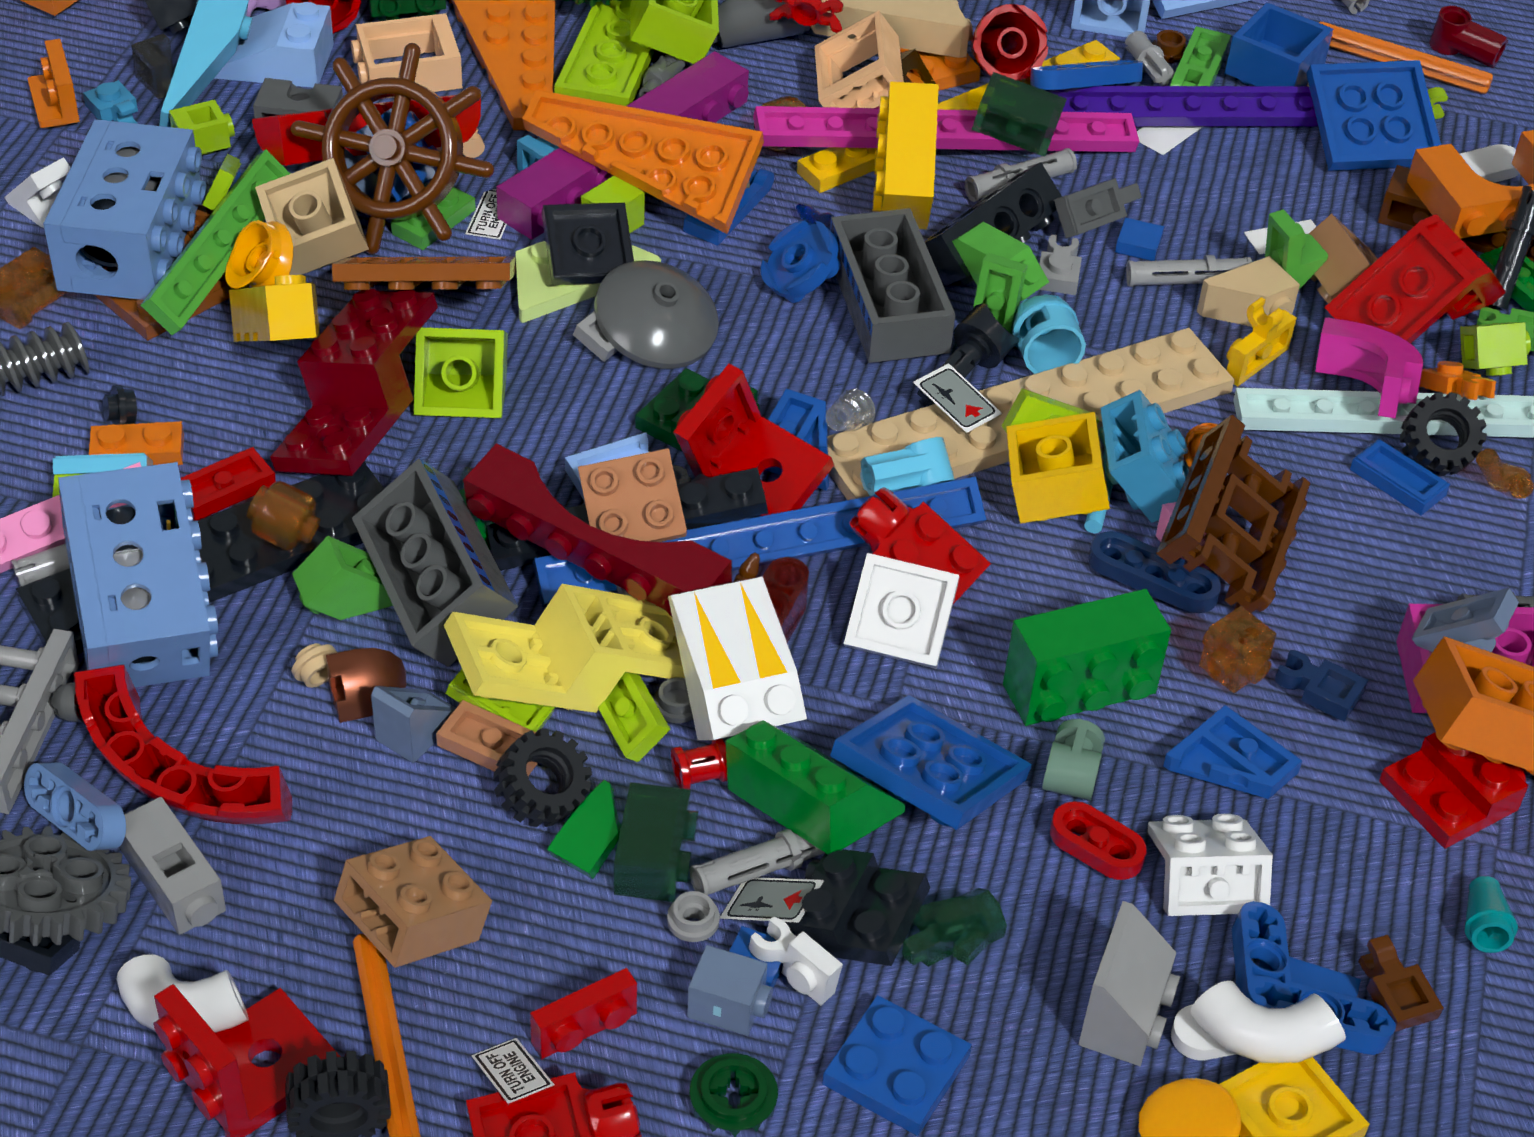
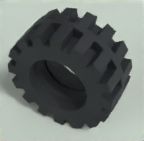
(1457, 415)
(522, 794)

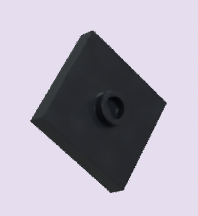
(585, 241)

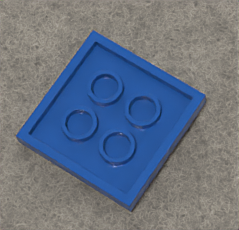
(1372, 113)
(931, 761)

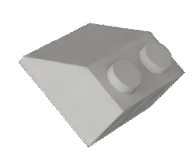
(1130, 990)

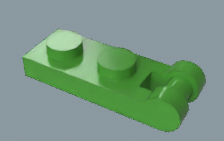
(1201, 58)

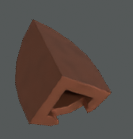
(356, 674)

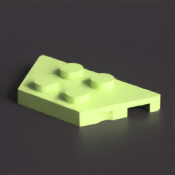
(534, 284)

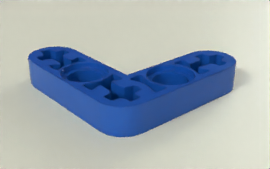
(1365, 1023)

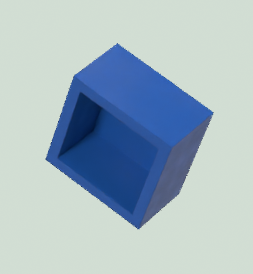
(1277, 48)

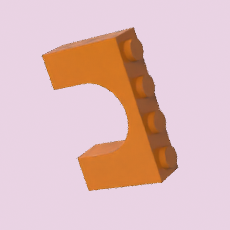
(1461, 196)

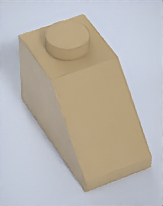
(1232, 292)

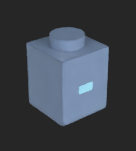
(728, 990)

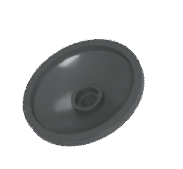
(656, 314)

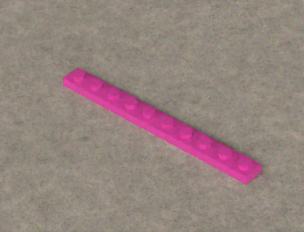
(857, 129)

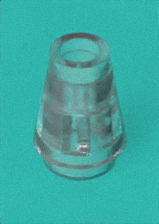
(851, 411)

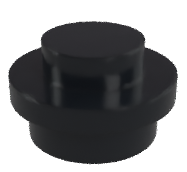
(120, 406)

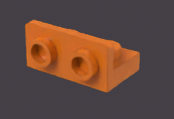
(54, 90)

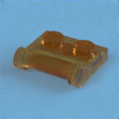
(27, 287)

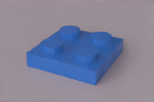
(897, 1065)

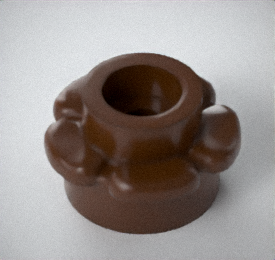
(1172, 43)

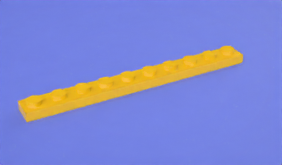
(840, 165)

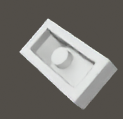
(38, 191)

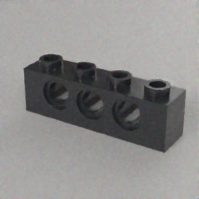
(1013, 208)

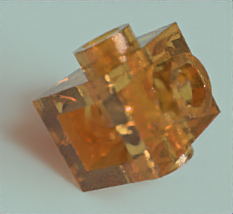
(1237, 650)

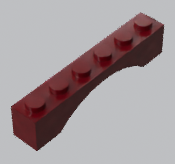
(512, 495)

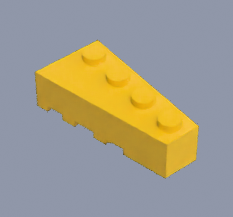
(275, 311)

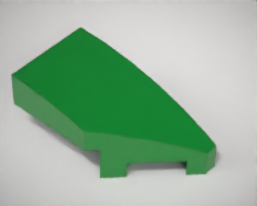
(589, 832)

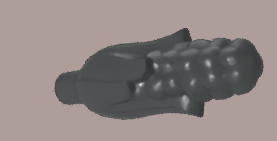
(660, 72)

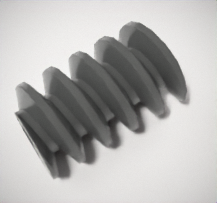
(41, 357)

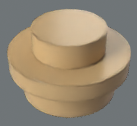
(312, 664)

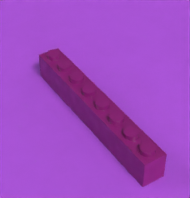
(699, 92)

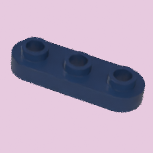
(1141, 568)

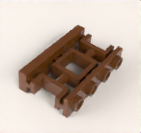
(1226, 545)

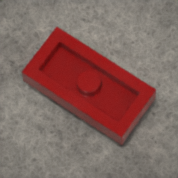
(228, 482)
(584, 1013)

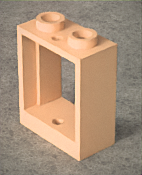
(389, 39)
(841, 53)

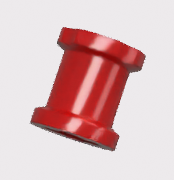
(699, 764)

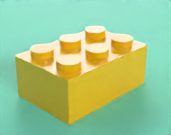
(906, 150)

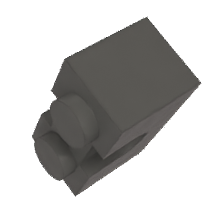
(283, 97)

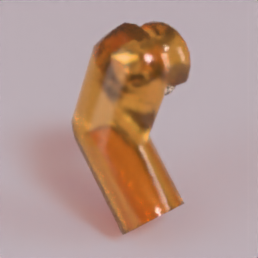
(1504, 476)

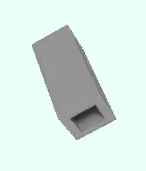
(172, 867)

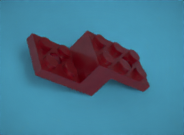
(354, 382)

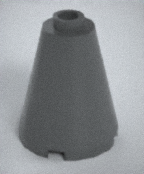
(749, 22)

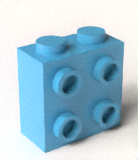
(1143, 453)

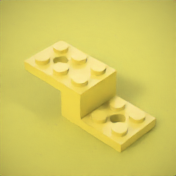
(571, 651)

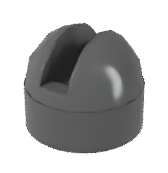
(66, 703)

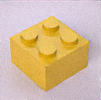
(1057, 467)

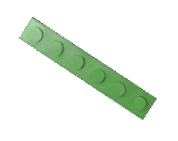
(207, 253)

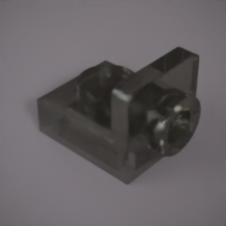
(154, 64)

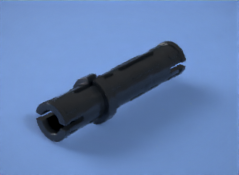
(1515, 247)

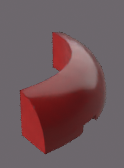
(276, 135)
(158, 770)

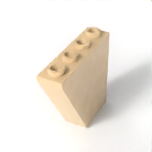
(920, 24)

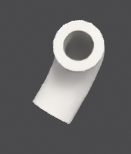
(212, 997)
(1265, 1032)

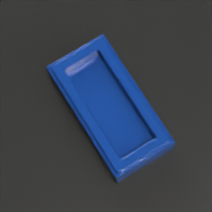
(1399, 477)

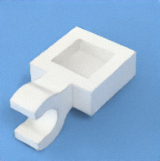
(804, 961)

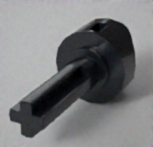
(979, 342)

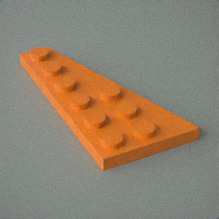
(514, 46)
(672, 157)

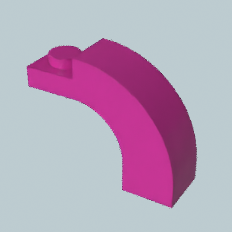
(1371, 357)

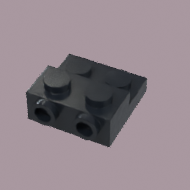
(860, 907)

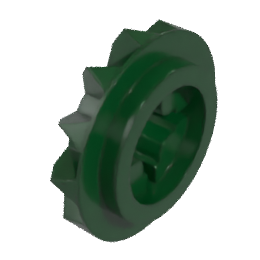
(753, 1082)

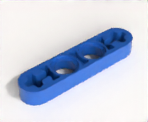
(1086, 74)

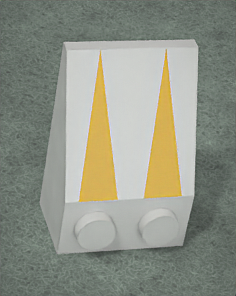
(735, 659)

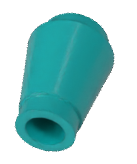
(1489, 916)

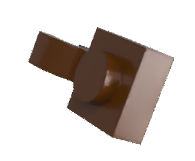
(1399, 989)

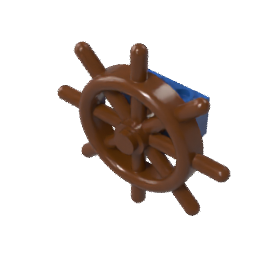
(396, 146)

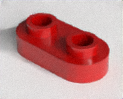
(1099, 840)

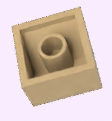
(317, 215)

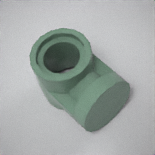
(1074, 759)

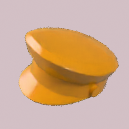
(259, 255)
(1190, 1110)

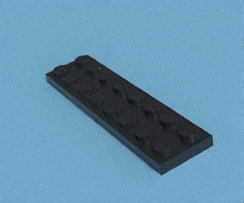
(229, 548)

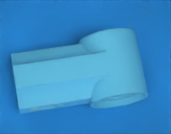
(912, 467)

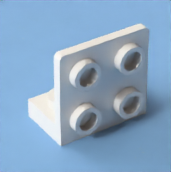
(1211, 864)

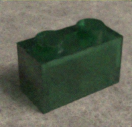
(1019, 114)
(653, 842)

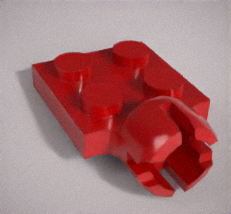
(917, 538)
(558, 1112)

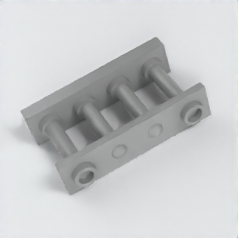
(33, 710)

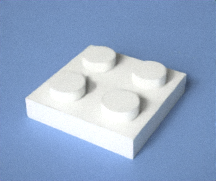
(901, 610)

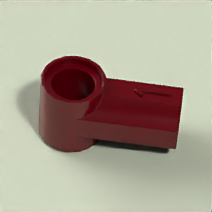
(1458, 34)

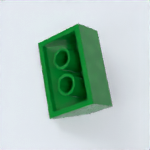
(805, 788)

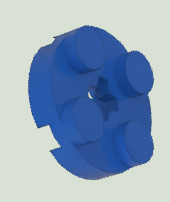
(797, 278)

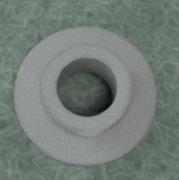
(693, 905)

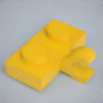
(1268, 341)

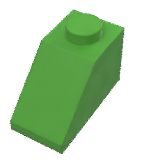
(987, 239)
(340, 581)

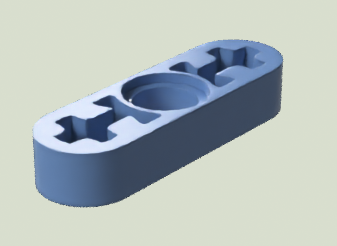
(75, 806)

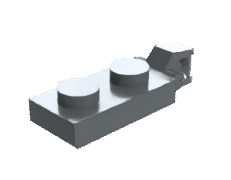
(1094, 206)

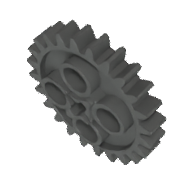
(58, 887)

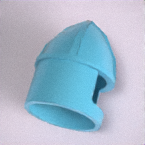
(1048, 333)

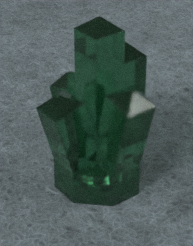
(956, 928)

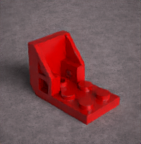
(1418, 283)

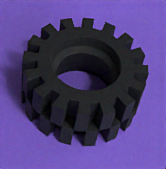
(337, 1096)

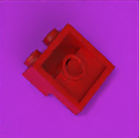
(1454, 790)

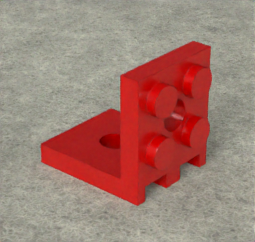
(730, 435)
(220, 1063)

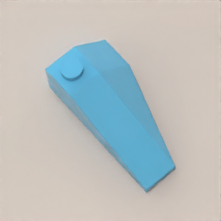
(206, 50)

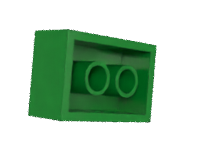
(1086, 657)

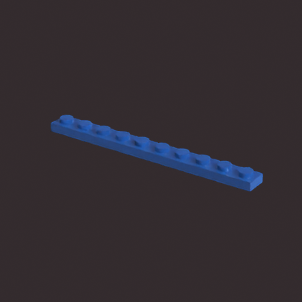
(786, 534)

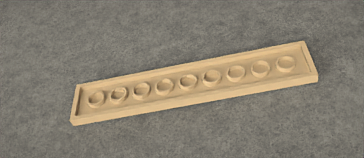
(1167, 369)

